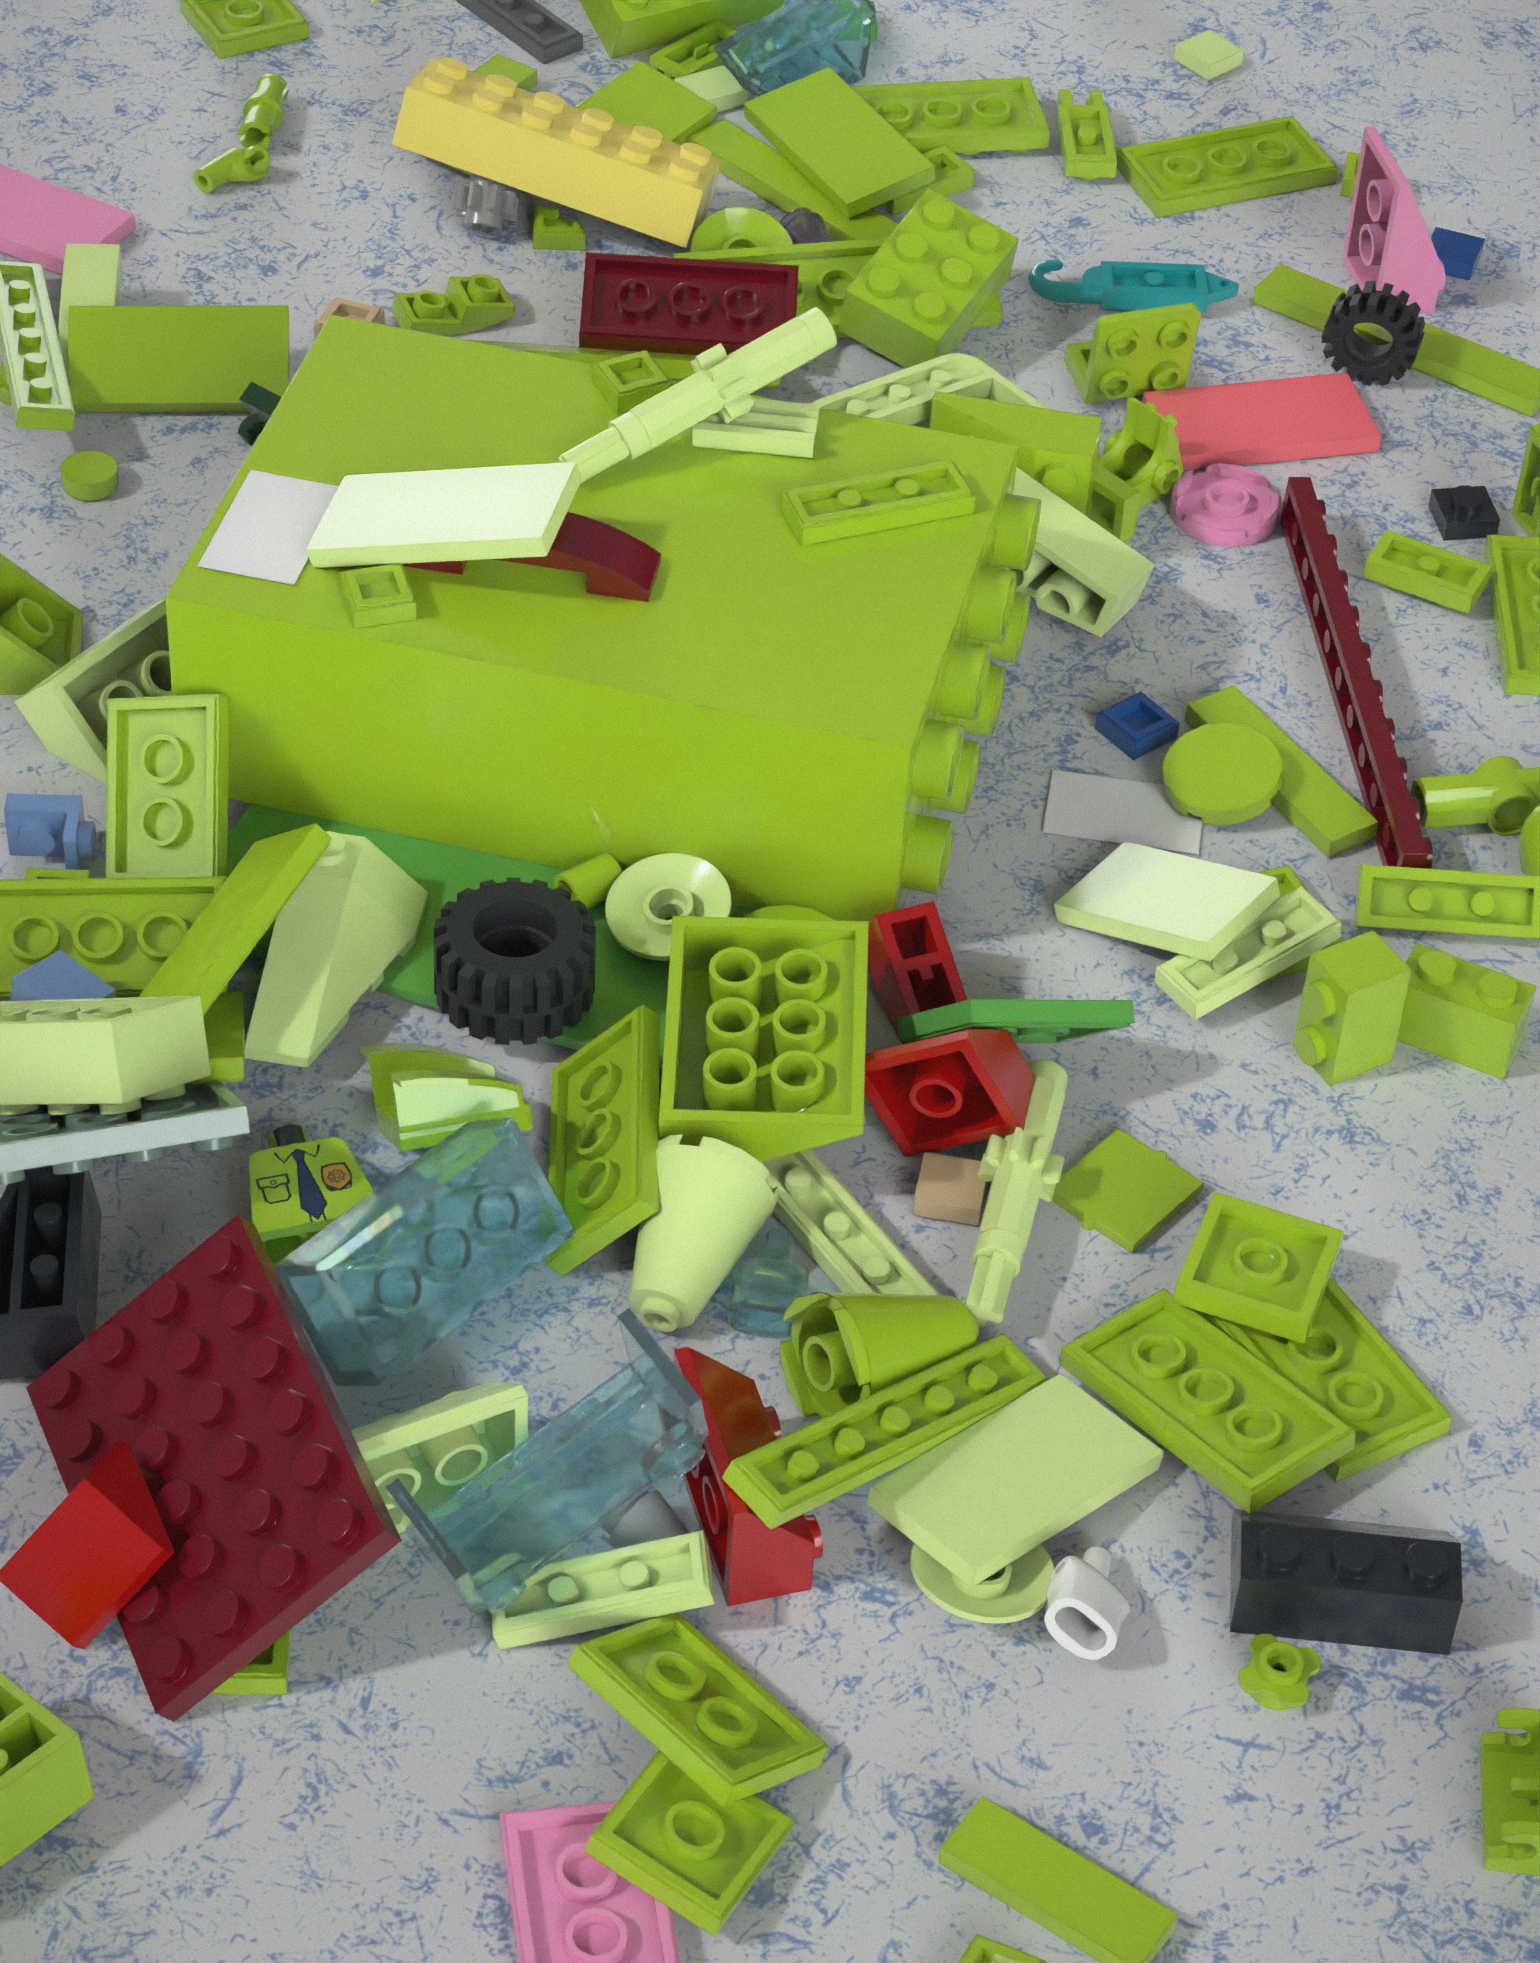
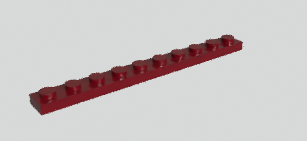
(1349, 676)

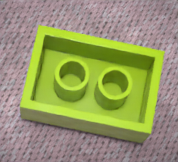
(928, 282)

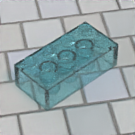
(424, 1252)

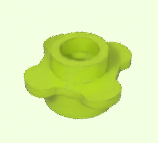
(1276, 1688)

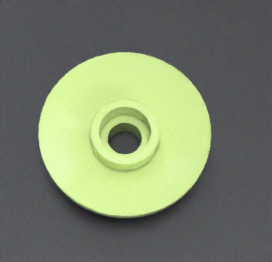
(659, 889)
(1001, 1598)

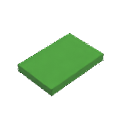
(1024, 1019)

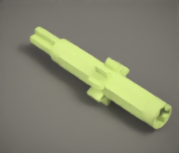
(719, 385)
(1019, 1176)

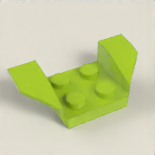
(433, 1091)

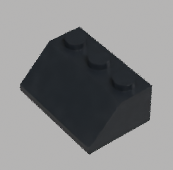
(1344, 1581)

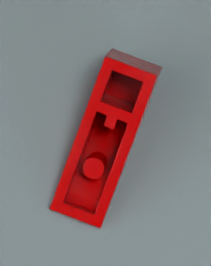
(911, 962)

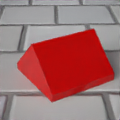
(91, 1550)

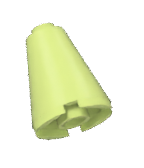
(706, 1218)

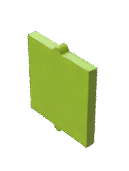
(1125, 1190)

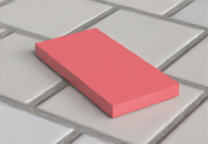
(1268, 420)

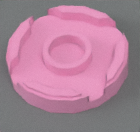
(1225, 505)

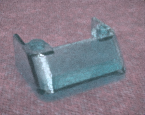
(562, 1478)

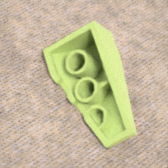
(331, 949)

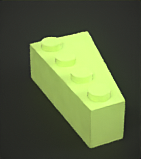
(1078, 565)

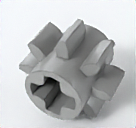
(485, 205)

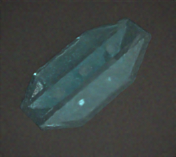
(800, 42)

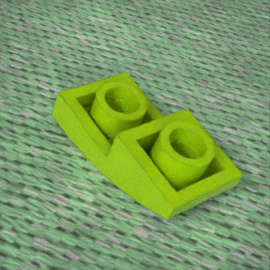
(464, 308)

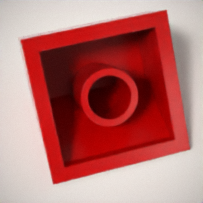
(949, 1089)

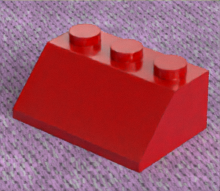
(745, 1553)

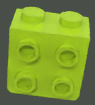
(1135, 353)

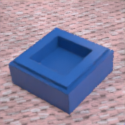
(1457, 252)
(1137, 725)

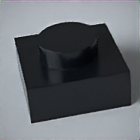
(1464, 512)

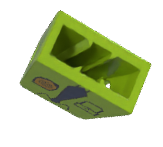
(301, 1187)

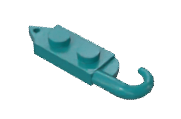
(1135, 285)

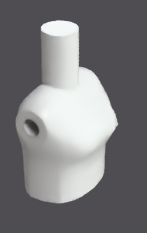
(1084, 1605)

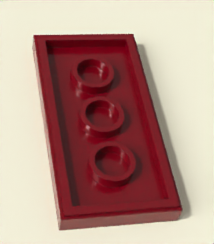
(682, 303)

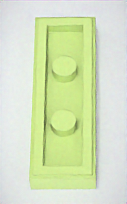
(1271, 943)
(609, 1590)

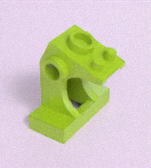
(1135, 468)

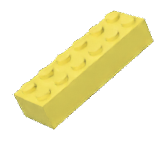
(557, 150)

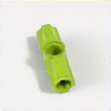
(1494, 794)

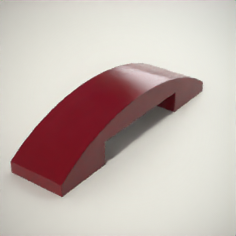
(612, 559)

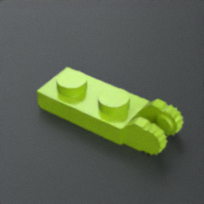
(1086, 137)

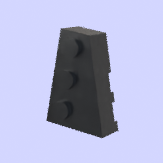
(47, 1269)

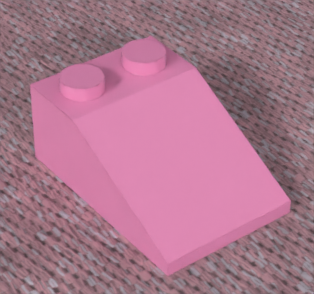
(1387, 232)

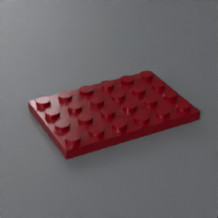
(238, 1457)

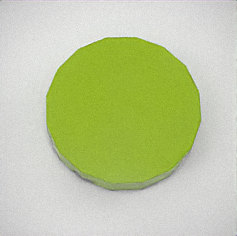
(1222, 773)

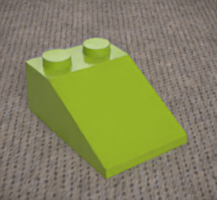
(1053, 445)

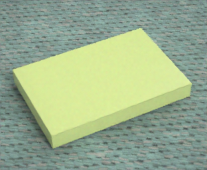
(1167, 900)

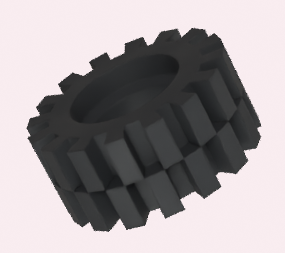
(1380, 309)

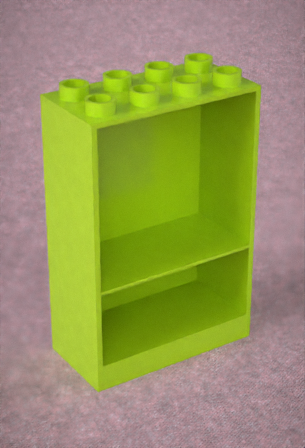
(754, 713)

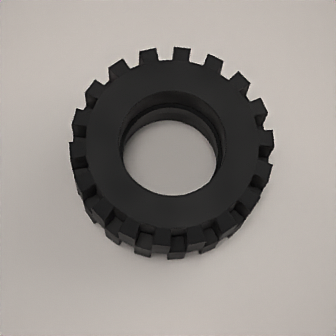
(514, 961)

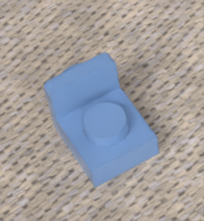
(49, 827)

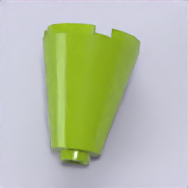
(866, 1342)

